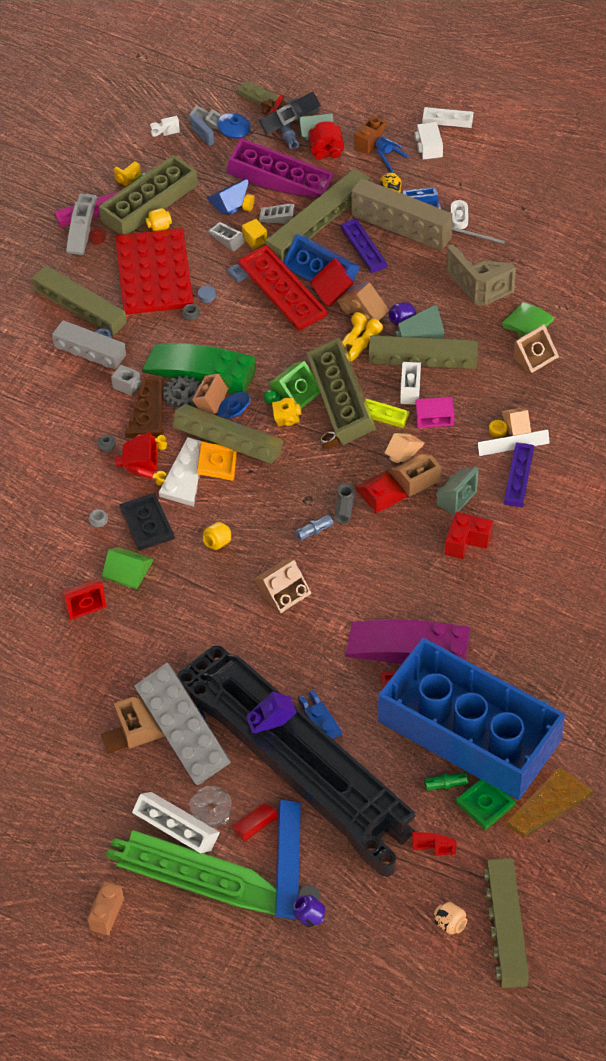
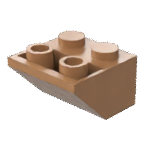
(417, 473)
(283, 585)
(136, 722)

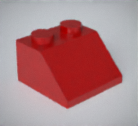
(83, 598)

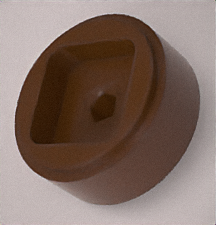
(329, 440)

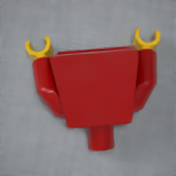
(141, 456)

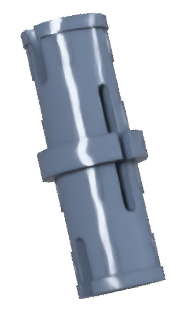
(289, 136)
(314, 527)

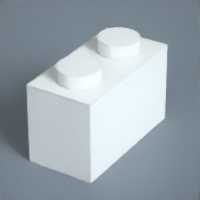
(429, 140)
(410, 382)

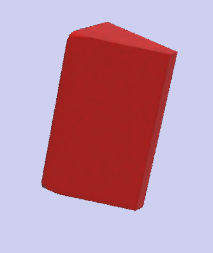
(255, 821)

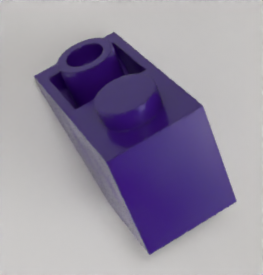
(271, 712)

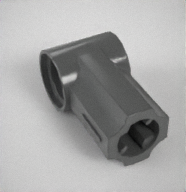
(344, 503)

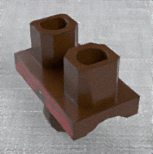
(269, 107)

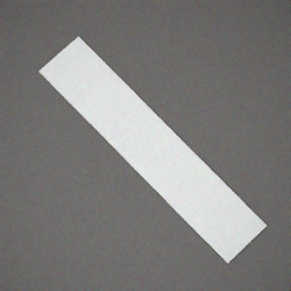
(509, 443)

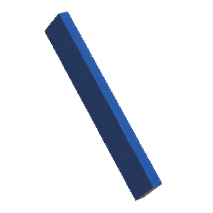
(287, 858)

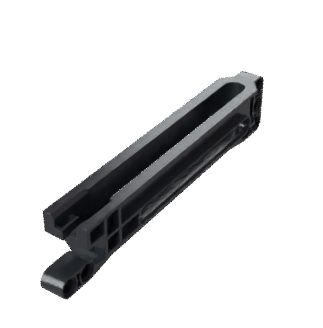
(302, 757)

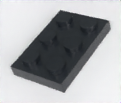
(146, 521)

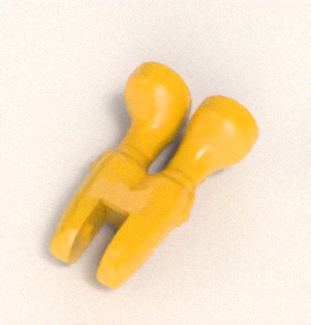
(358, 344)

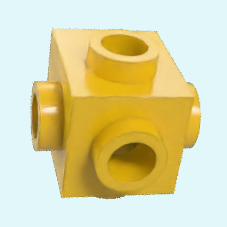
(286, 412)

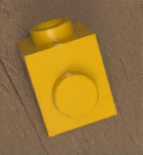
(127, 175)

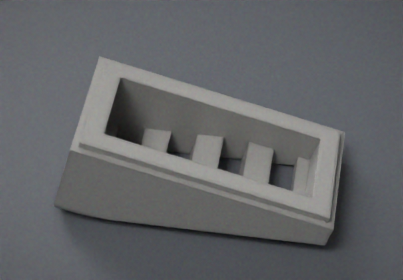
(282, 213)
(228, 236)

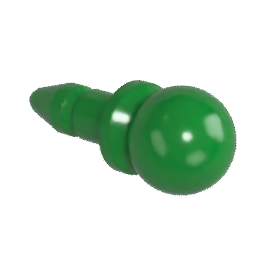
(271, 396)

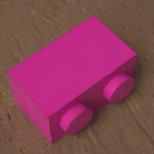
(434, 412)

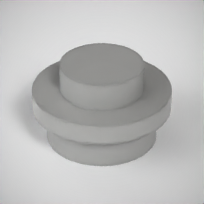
(98, 518)

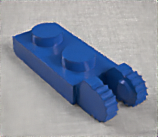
(320, 715)

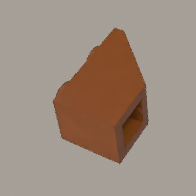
(368, 134)

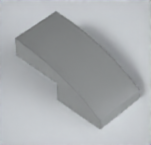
(209, 118)

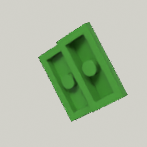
(526, 319)

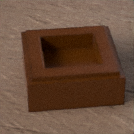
(114, 740)

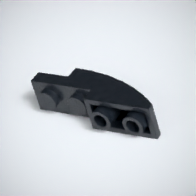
(289, 113)

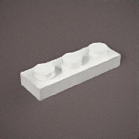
(448, 117)

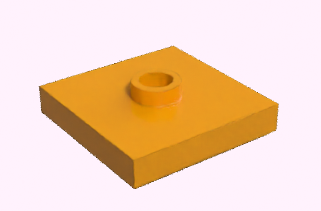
(216, 461)

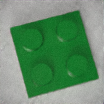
(485, 803)

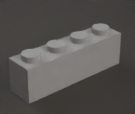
(89, 344)

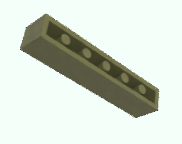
(79, 300)
(426, 351)
(227, 433)
(507, 923)

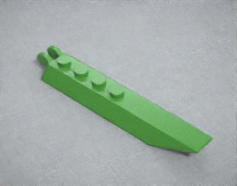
(194, 872)

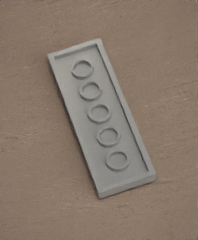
(182, 724)

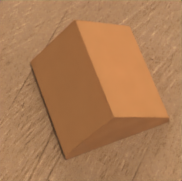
(535, 349)

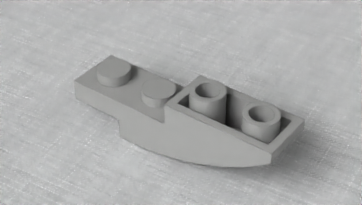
(80, 224)

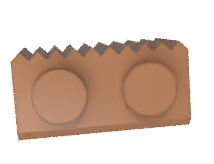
(210, 393)
(105, 908)

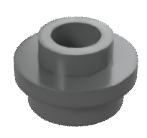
(190, 312)
(106, 443)

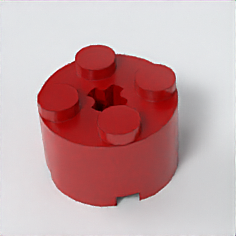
(326, 140)

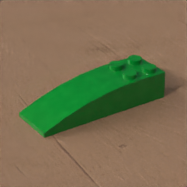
(198, 361)

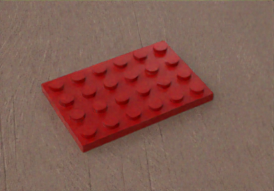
(153, 271)

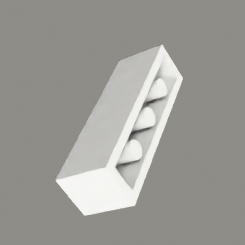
(175, 822)

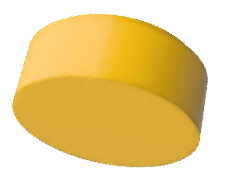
(248, 202)
(498, 428)

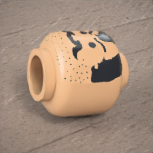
(450, 918)

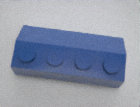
(309, 258)

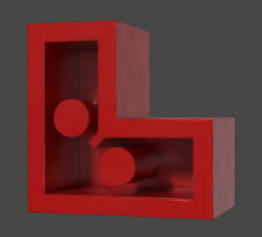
(467, 531)

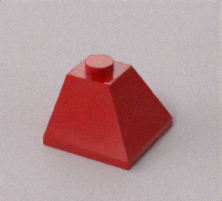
(381, 491)

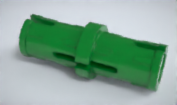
(445, 781)

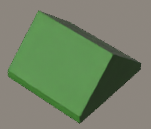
(126, 567)

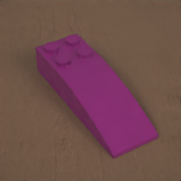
(277, 170)
(395, 639)

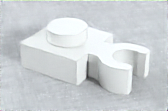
(167, 126)

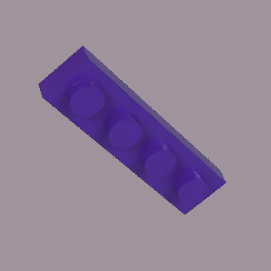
(363, 245)
(519, 474)

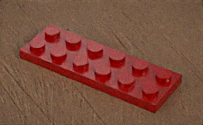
(282, 288)

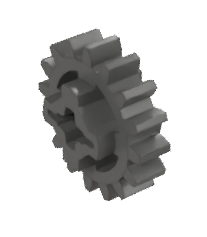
(180, 391)

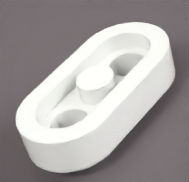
(460, 214)

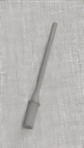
(478, 235)

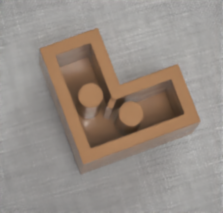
(363, 300)

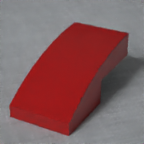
(441, 844)

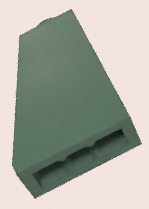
(422, 325)

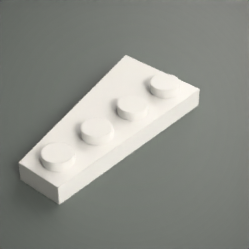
(182, 479)

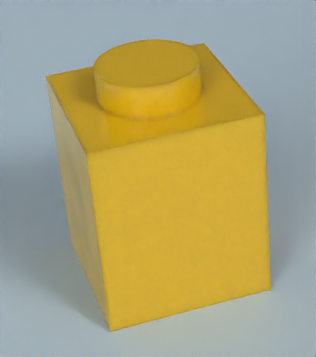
(254, 234)

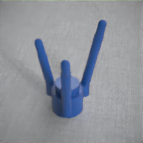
(385, 146)

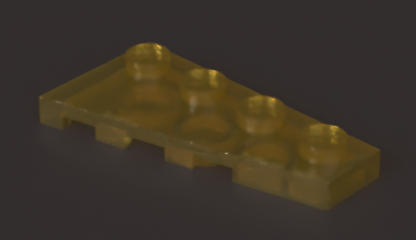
(552, 799)

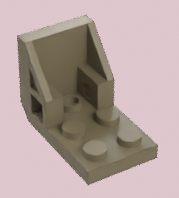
(482, 289)

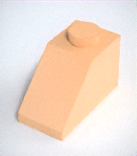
(517, 421)
(403, 447)

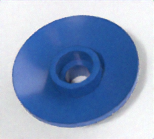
(234, 125)
(234, 405)

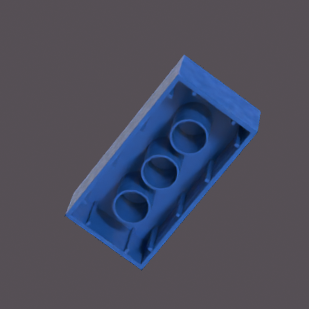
(470, 718)

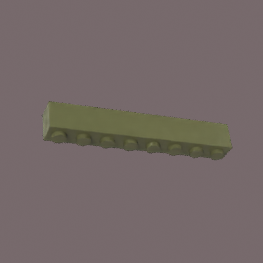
(316, 215)

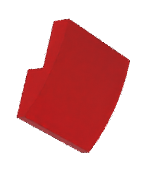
(331, 282)

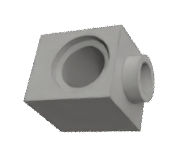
(126, 380)

